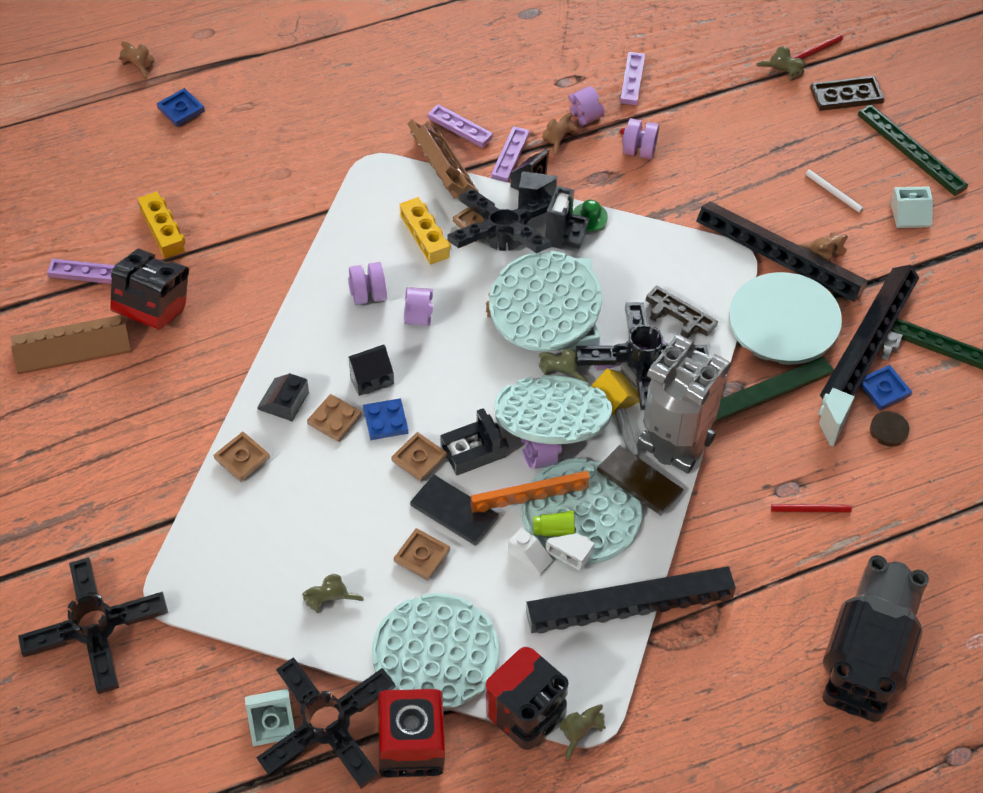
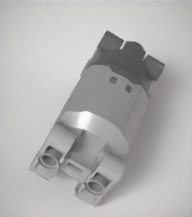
(682, 403)

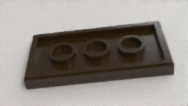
(847, 93)
(640, 480)

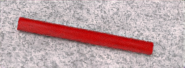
(821, 46)
(811, 508)

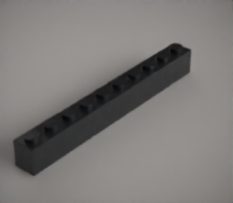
(782, 251)
(872, 331)
(630, 600)

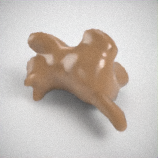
(139, 56)
(557, 130)
(828, 246)

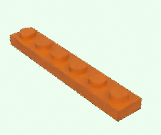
(530, 491)

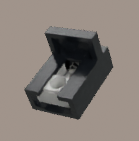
(561, 223)
(479, 442)

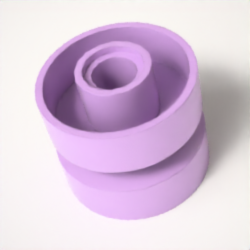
(636, 137)
(362, 284)

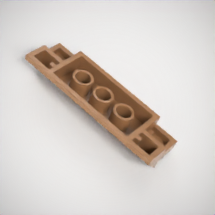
(442, 158)
(70, 344)

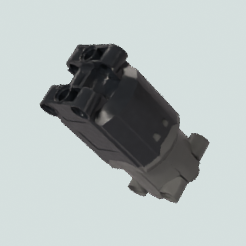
(875, 639)

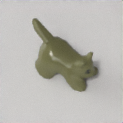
(782, 61)
(564, 363)
(331, 590)
(577, 725)

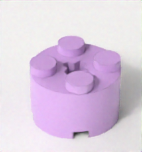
(586, 106)
(418, 306)
(540, 454)

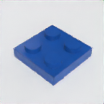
(180, 107)
(885, 387)
(385, 419)

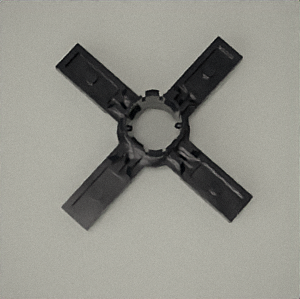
(502, 224)
(629, 352)
(93, 636)
(335, 734)

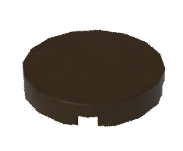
(889, 428)

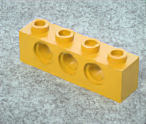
(161, 224)
(424, 230)

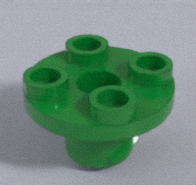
(594, 211)

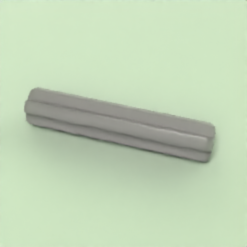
(626, 431)

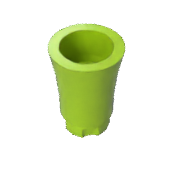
(554, 524)

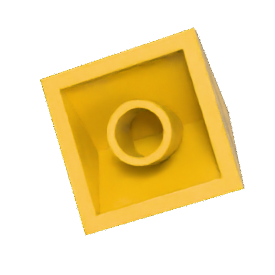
(617, 389)

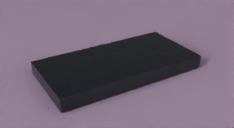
(453, 510)

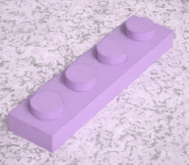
(632, 78)
(460, 125)
(510, 154)
(80, 271)

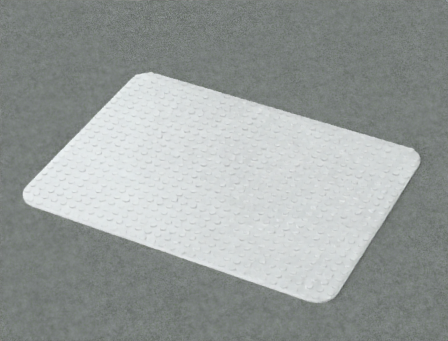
(344, 507)

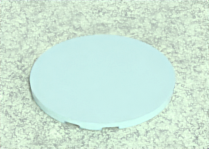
(545, 301)
(785, 318)
(553, 409)
(601, 512)
(439, 646)

